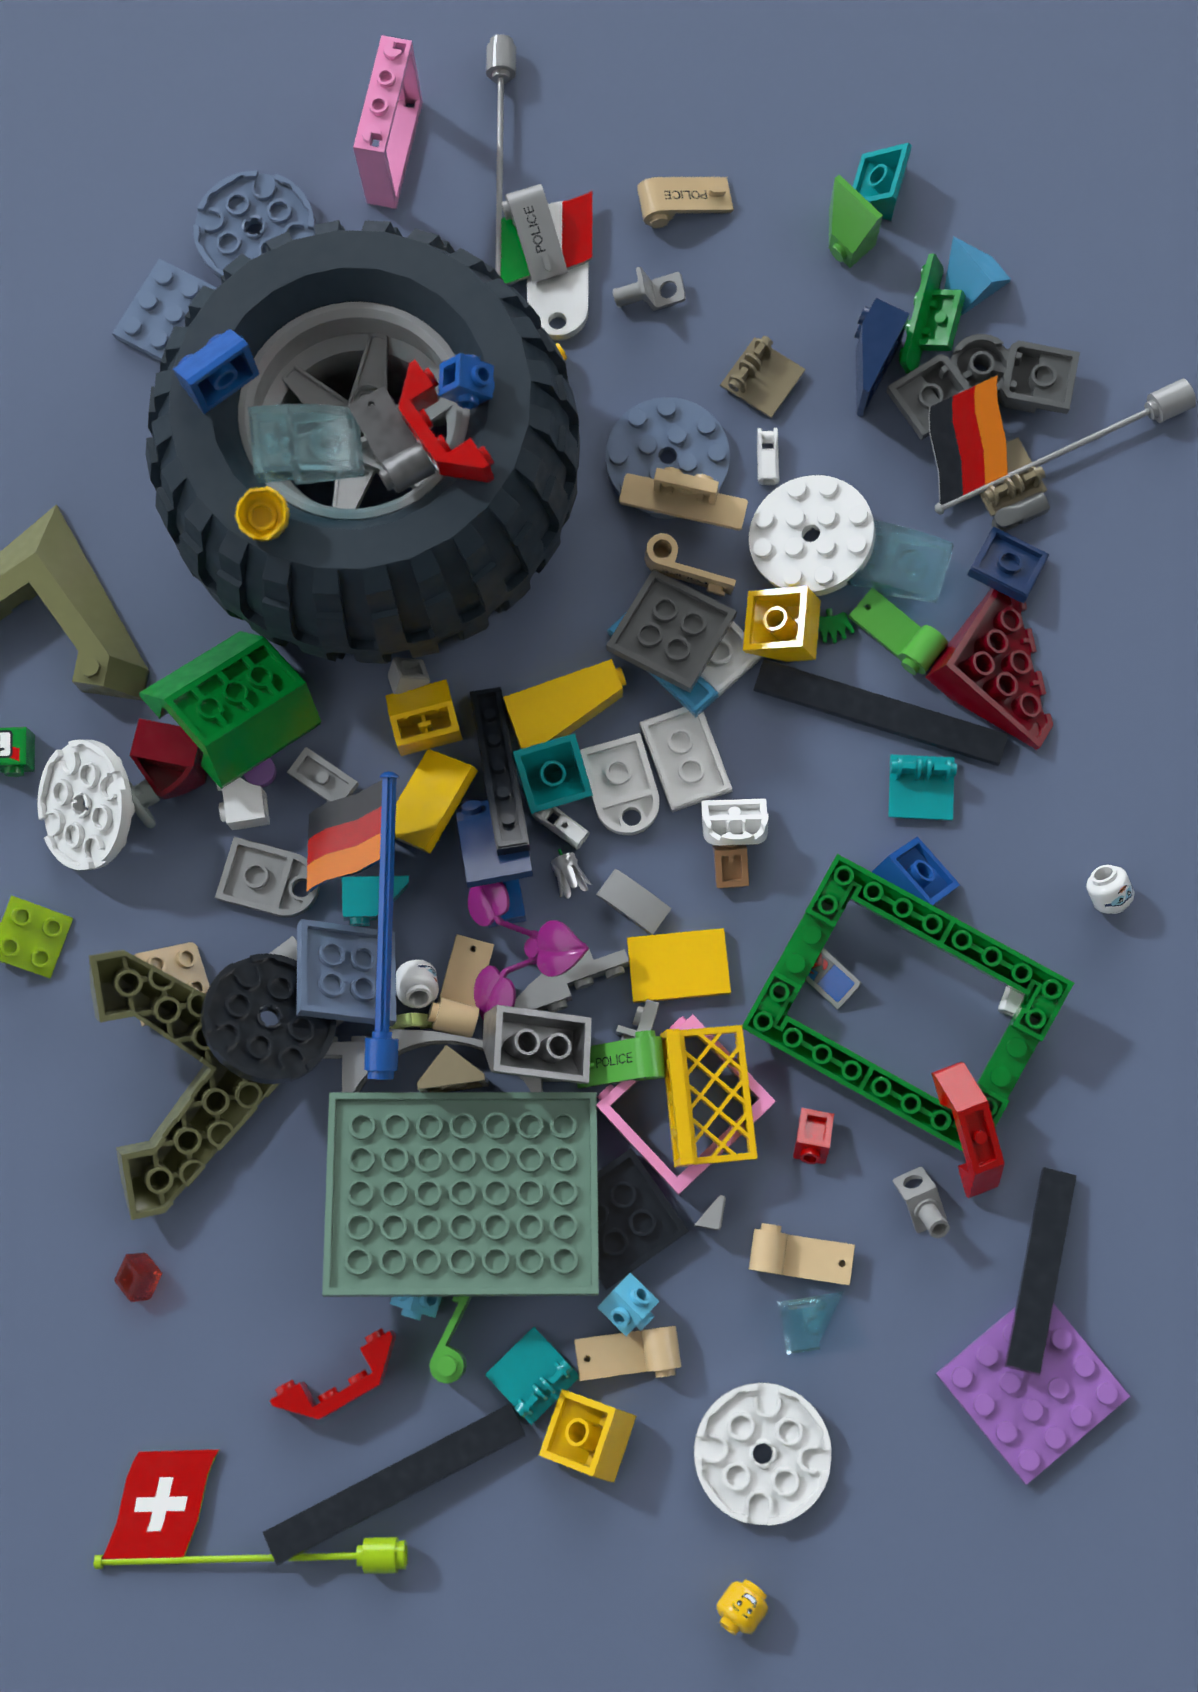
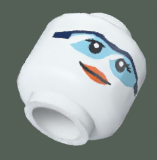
(1110, 889)
(416, 983)

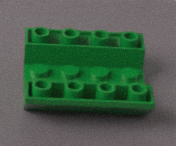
(236, 704)

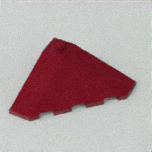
(993, 672)

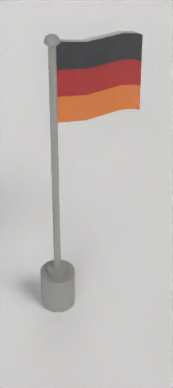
(972, 441)

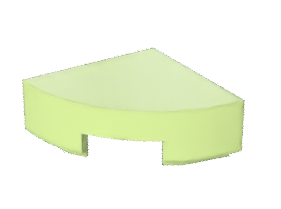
(412, 1020)

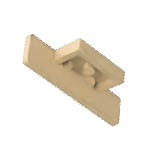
(684, 497)

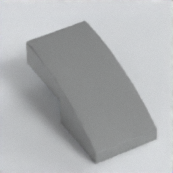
(633, 901)

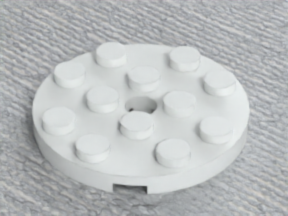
(791, 512)
(89, 774)
(770, 1490)

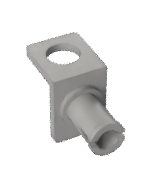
(650, 291)
(923, 1203)

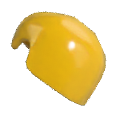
(262, 514)

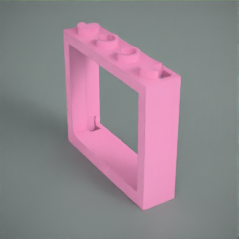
(387, 119)
(680, 1183)

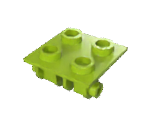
(32, 936)

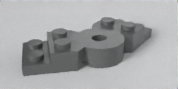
(1027, 378)

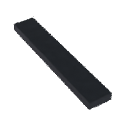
(499, 771)
(1040, 1271)

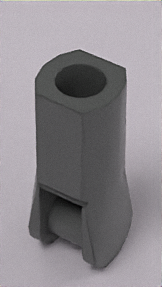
(1021, 512)

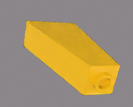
(563, 703)

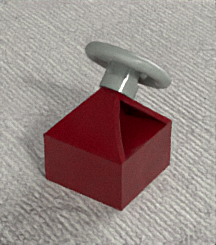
(167, 762)

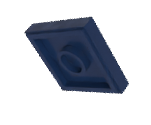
(1008, 564)

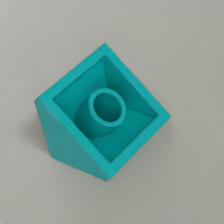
(881, 177)
(552, 773)

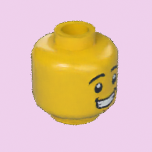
(742, 1607)

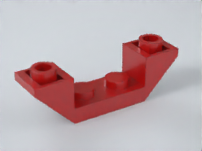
(462, 462)
(975, 1128)
(299, 1399)

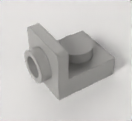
(643, 1018)

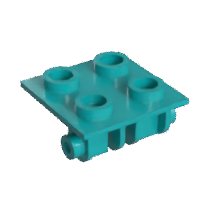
(921, 787)
(532, 1375)

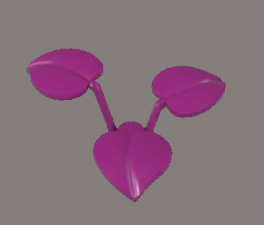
(552, 948)

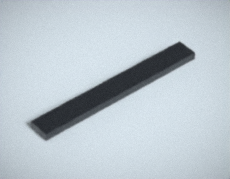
(881, 712)
(393, 1484)

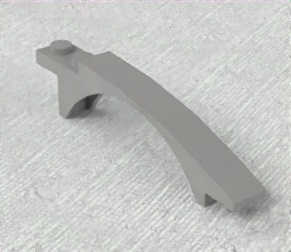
(353, 1055)

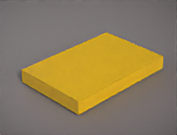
(431, 799)
(678, 965)

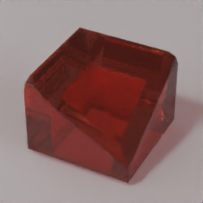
(138, 1277)

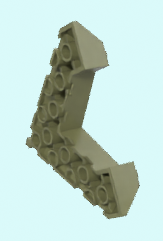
(52, 565)
(209, 1108)

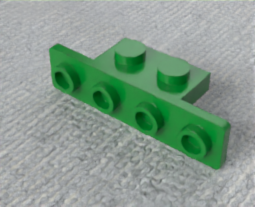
(933, 317)

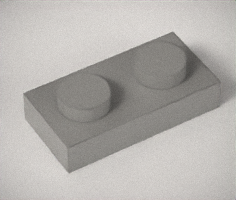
(321, 776)

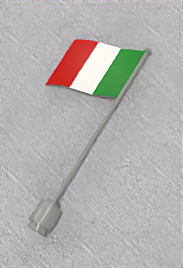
(570, 217)

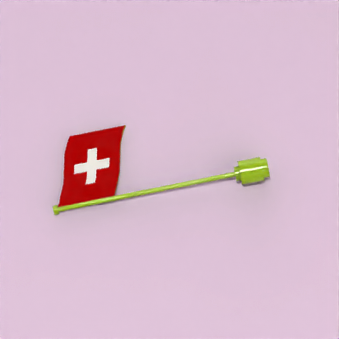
(165, 1505)

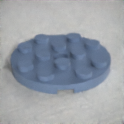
(244, 201)
(669, 426)

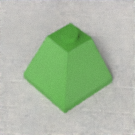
(852, 223)

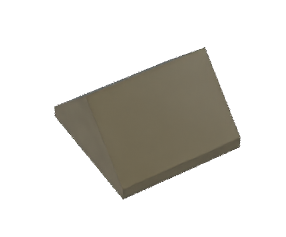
(451, 1073)

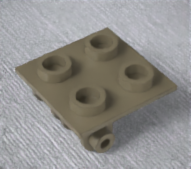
(762, 376)
(1019, 486)

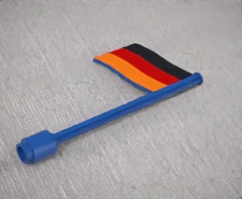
(344, 841)

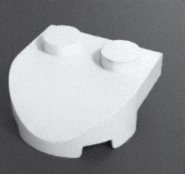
(734, 821)

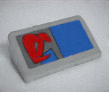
(832, 979)

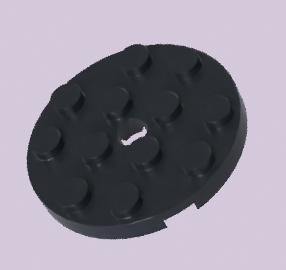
(239, 1035)

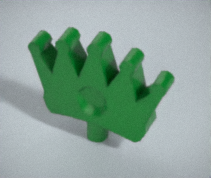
(834, 624)

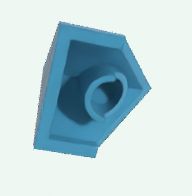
(973, 273)

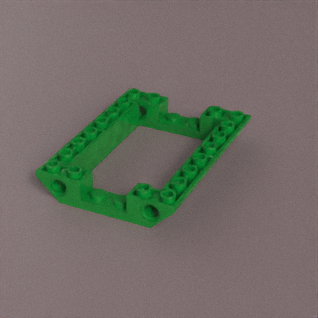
(845, 881)

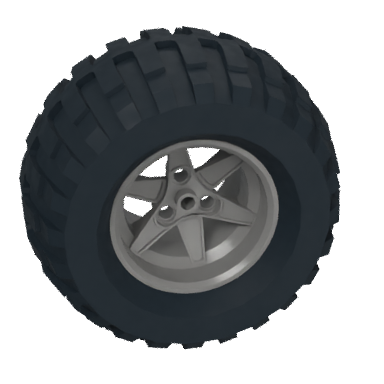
(327, 328)

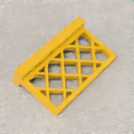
(679, 1096)

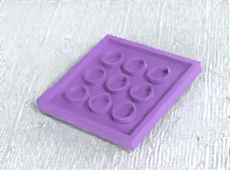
(1028, 1414)

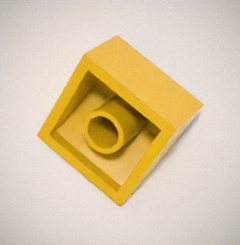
(782, 624)
(587, 1436)

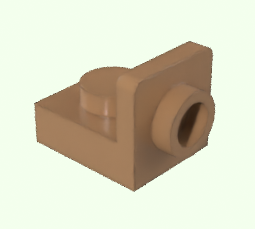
(731, 865)

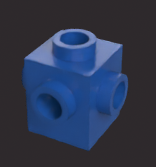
(466, 380)

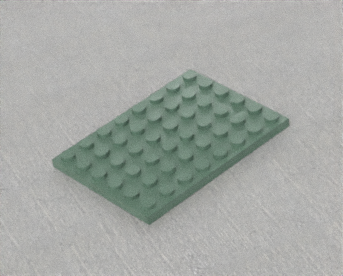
(461, 1194)

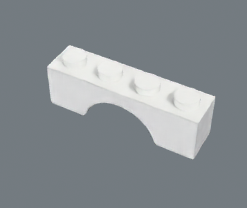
(243, 805)

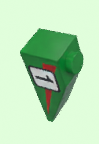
(17, 751)

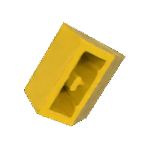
(423, 718)

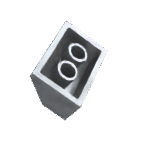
(537, 1044)

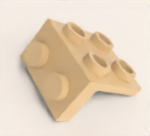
(180, 962)

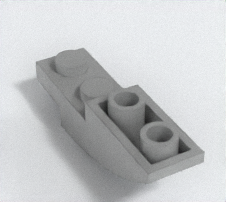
(554, 992)

